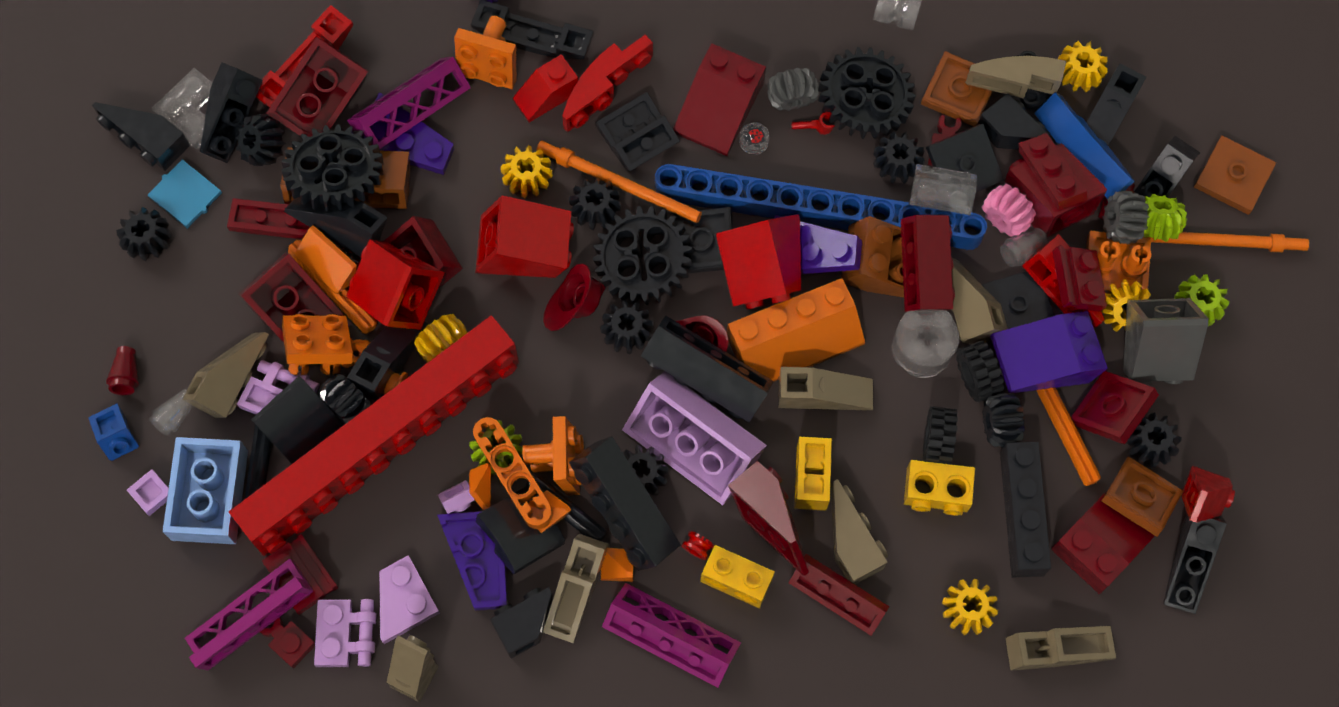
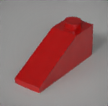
(1043, 271)
(1206, 494)

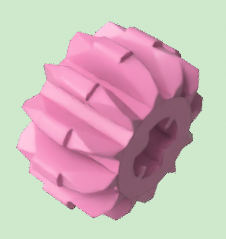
(1009, 210)

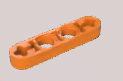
(512, 473)

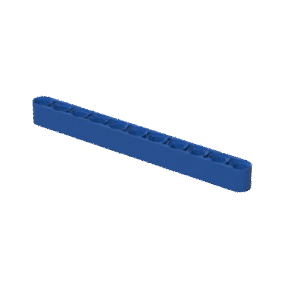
(804, 197)

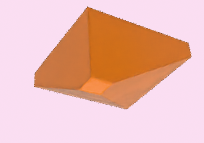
(481, 485)
(558, 508)
(616, 566)

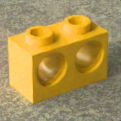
(813, 473)
(939, 477)
(737, 576)

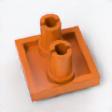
(487, 54)
(1121, 260)
(316, 341)
(557, 455)

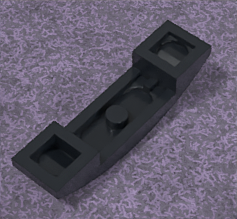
(535, 35)

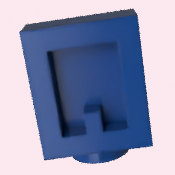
(113, 432)

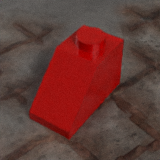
(546, 88)

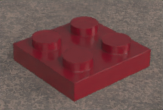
(1114, 407)

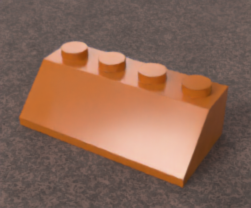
(798, 331)

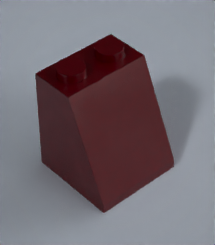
(1047, 215)

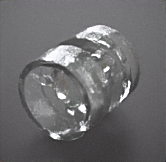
(901, 11)

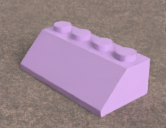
(692, 436)

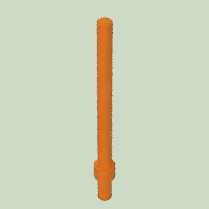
(567, 158)
(1273, 242)

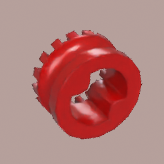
(697, 546)

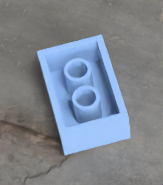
(203, 489)

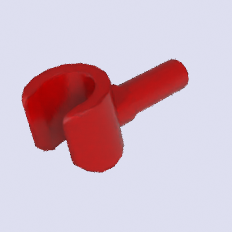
(816, 124)

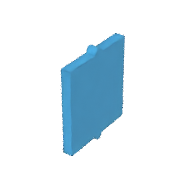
(184, 193)

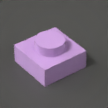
(149, 492)
(456, 498)

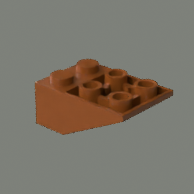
(880, 258)

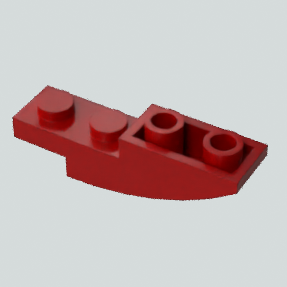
(596, 85)

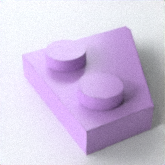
(403, 600)

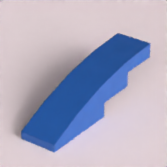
(1083, 144)

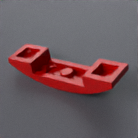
(331, 27)

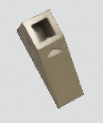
(974, 308)
(220, 381)
(823, 390)
(854, 546)
(411, 667)

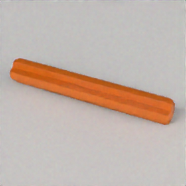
(357, 315)
(1069, 435)

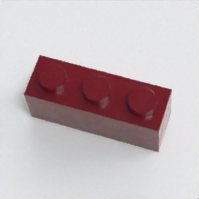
(927, 263)

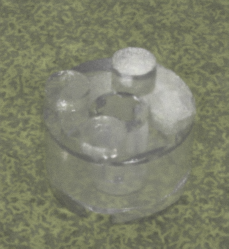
(909, 344)

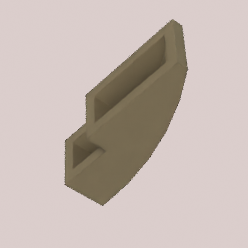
(1017, 74)
(575, 588)
(1060, 647)

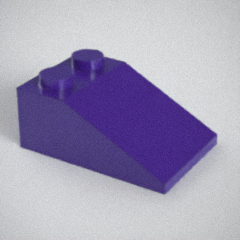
(1049, 353)

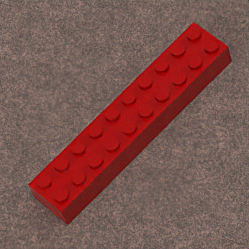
(376, 437)

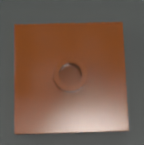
(951, 95)
(1235, 175)
(1142, 496)

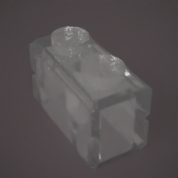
(943, 189)

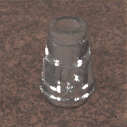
(1022, 247)
(171, 414)

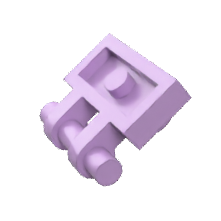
(260, 393)
(334, 633)

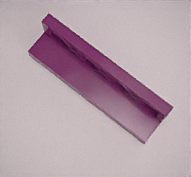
(400, 95)
(252, 621)
(668, 638)

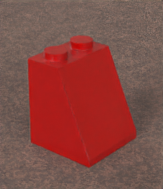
(524, 239)
(762, 260)
(394, 285)

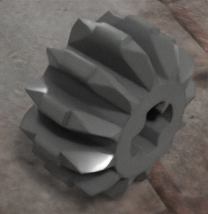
(793, 89)
(1125, 217)

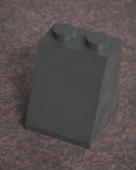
(1163, 340)

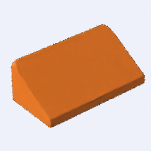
(326, 260)

